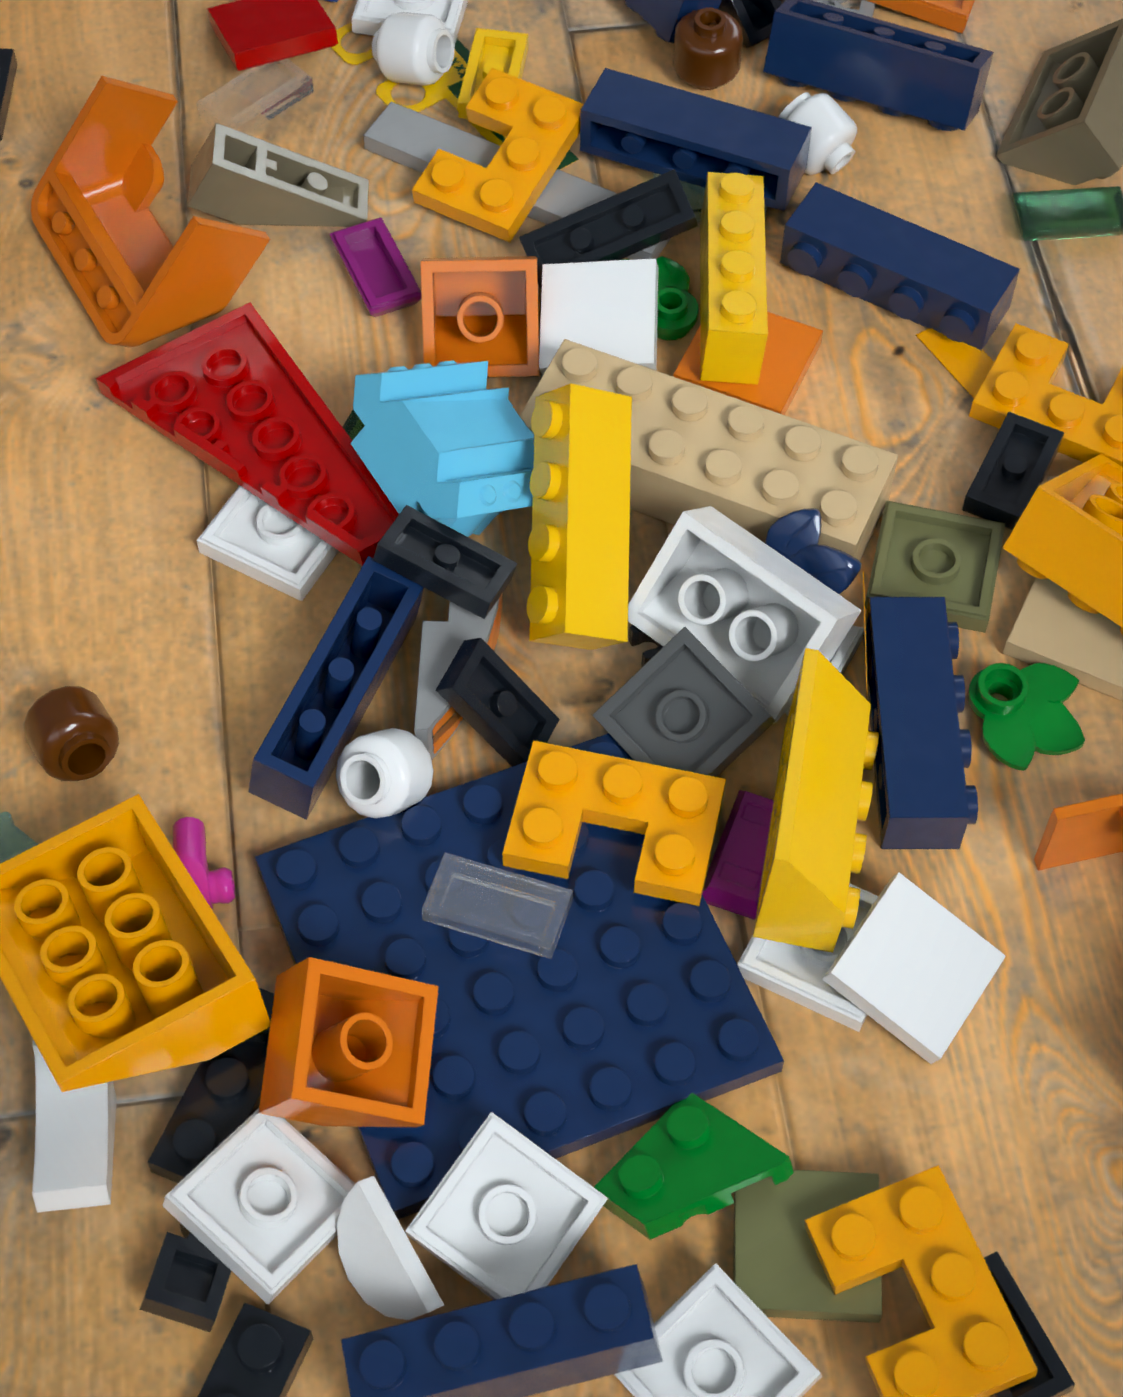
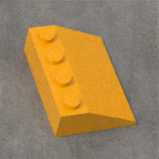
(1076, 536)
(119, 954)

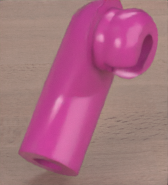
(190, 846)

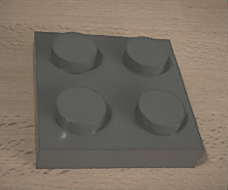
(684, 711)

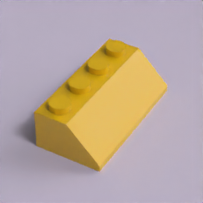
(816, 811)

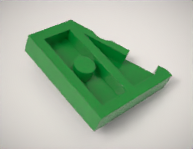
(688, 1168)

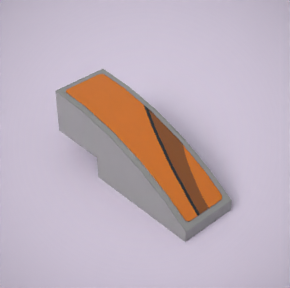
(440, 641)

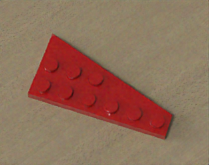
(257, 419)

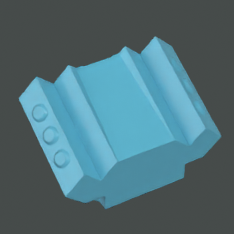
(444, 442)

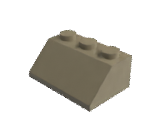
(1072, 111)

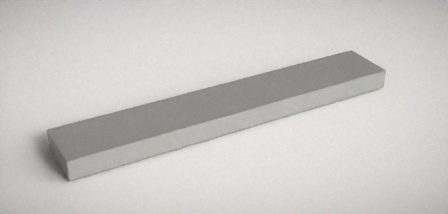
(415, 138)

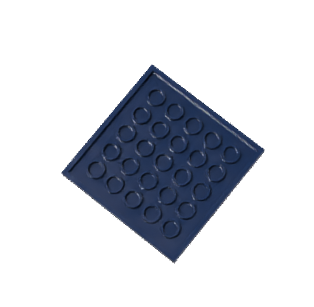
(558, 1047)

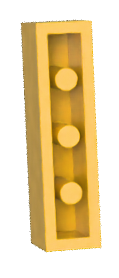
(733, 279)
(580, 518)

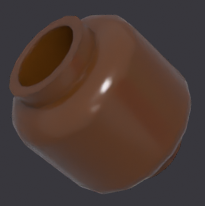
(707, 48)
(71, 733)

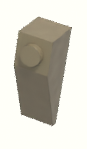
(270, 185)

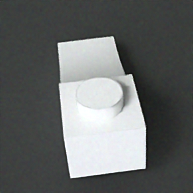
(72, 1143)

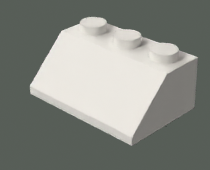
(741, 604)

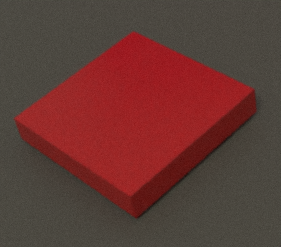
(271, 30)

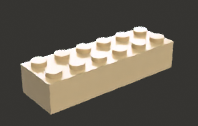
(731, 455)

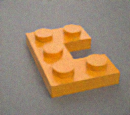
(538, 135)
(1023, 385)
(666, 804)
(920, 1228)

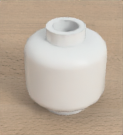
(413, 48)
(830, 133)
(384, 772)

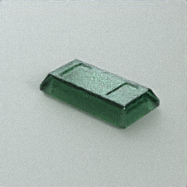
(1069, 213)

